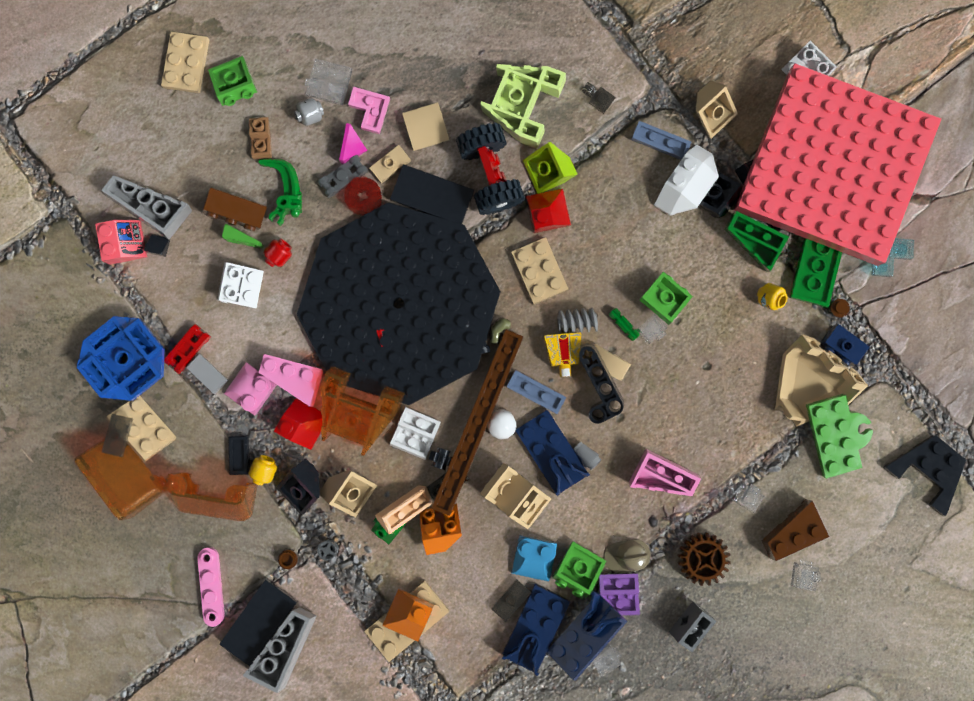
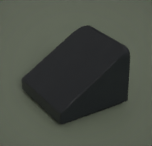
(157, 245)

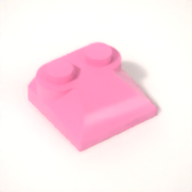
(250, 389)

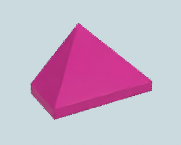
(351, 145)

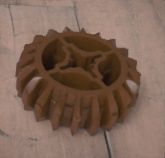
(709, 552)

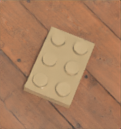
(185, 62)
(539, 271)
(147, 432)

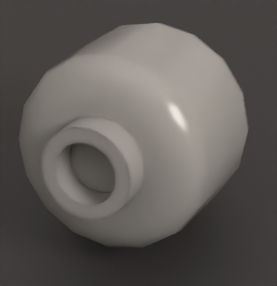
(309, 112)

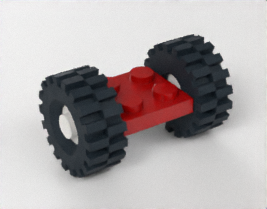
(482, 143)

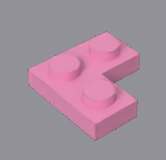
(373, 104)

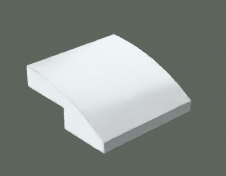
(415, 433)

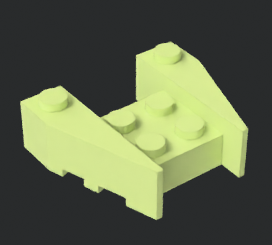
(517, 99)

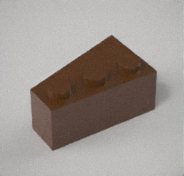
(234, 210)
(796, 532)

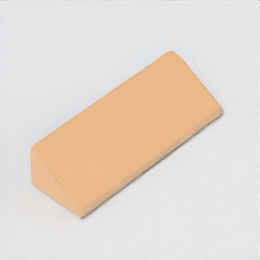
(404, 508)

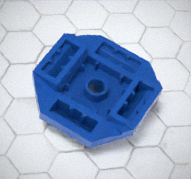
(103, 353)

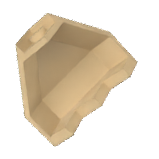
(811, 376)

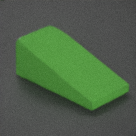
(235, 236)

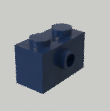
(844, 345)

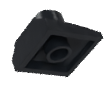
(721, 196)

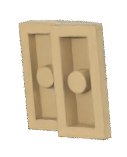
(425, 126)

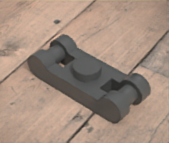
(342, 176)

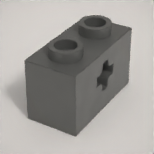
(692, 626)

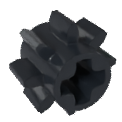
(440, 458)

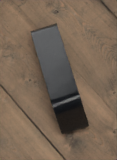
(598, 380)

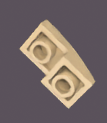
(614, 363)

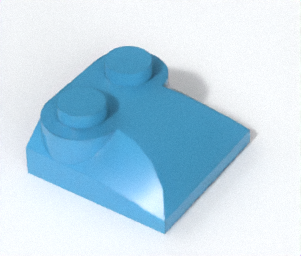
(534, 558)

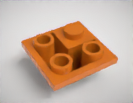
(439, 530)

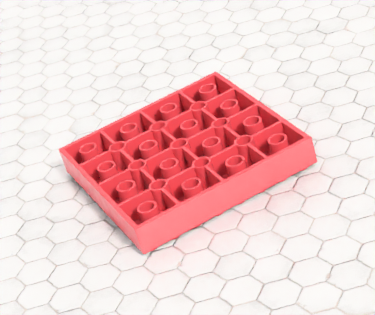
(837, 164)

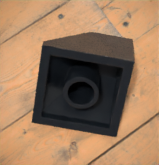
(301, 486)

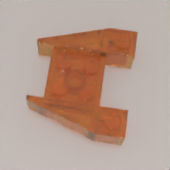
(354, 417)

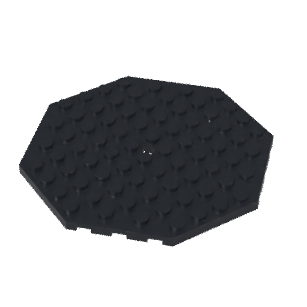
(392, 257)

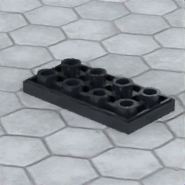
(432, 194)
(258, 622)

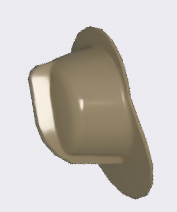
(627, 556)

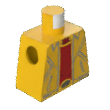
(563, 351)

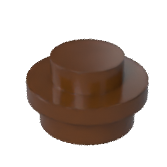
(839, 308)
(287, 559)

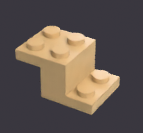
(515, 496)

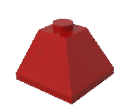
(548, 210)
(300, 424)

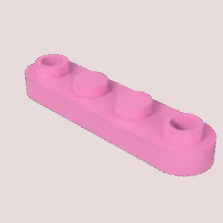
(211, 586)

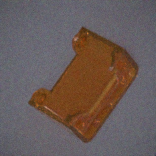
(121, 481)
(236, 505)

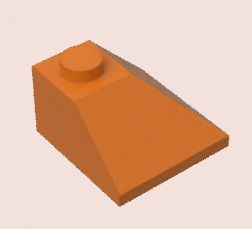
(408, 615)

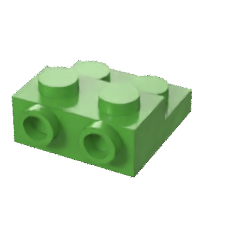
(232, 81)
(666, 298)
(579, 570)

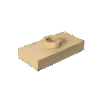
(390, 164)

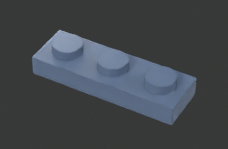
(661, 140)
(536, 392)

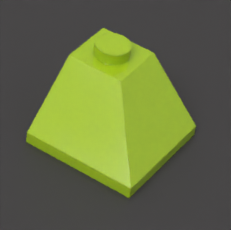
(549, 167)

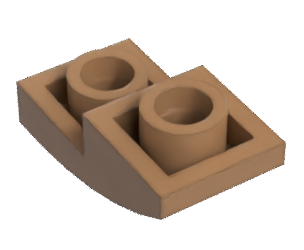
(260, 138)

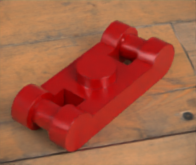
(186, 348)

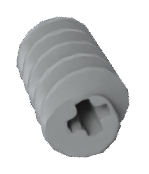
(577, 320)

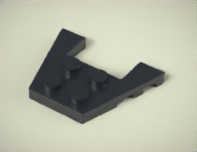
(937, 463)

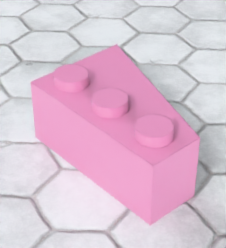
(293, 377)
(663, 475)

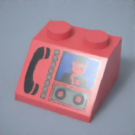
(120, 241)

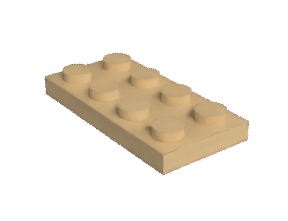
(392, 643)

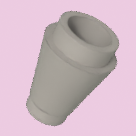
(587, 456)

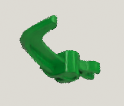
(292, 199)

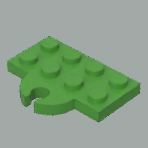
(837, 435)

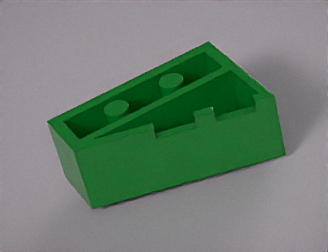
(756, 239)

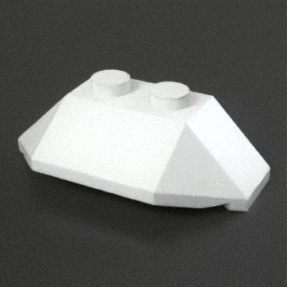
(688, 182)

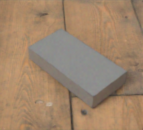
(207, 373)

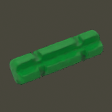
(624, 324)

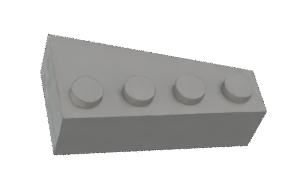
(152, 208)

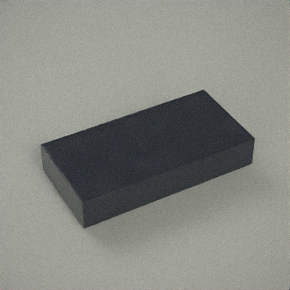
(239, 455)

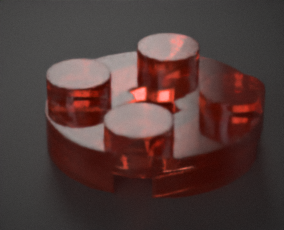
(358, 186)

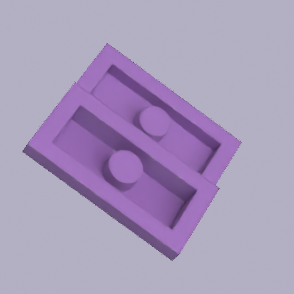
(621, 592)

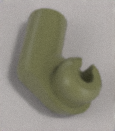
(497, 328)

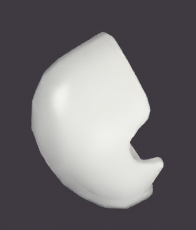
(501, 424)

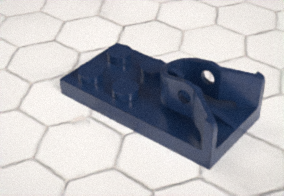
(552, 452)
(535, 629)
(586, 636)

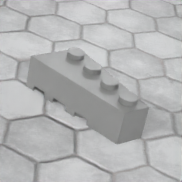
(281, 653)

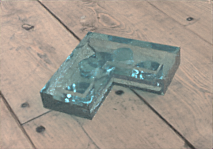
(900, 250)

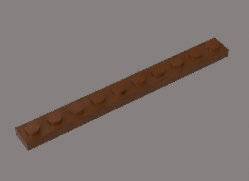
(477, 423)

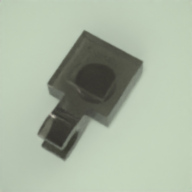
(600, 99)

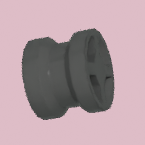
(326, 553)

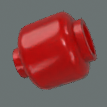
(277, 253)

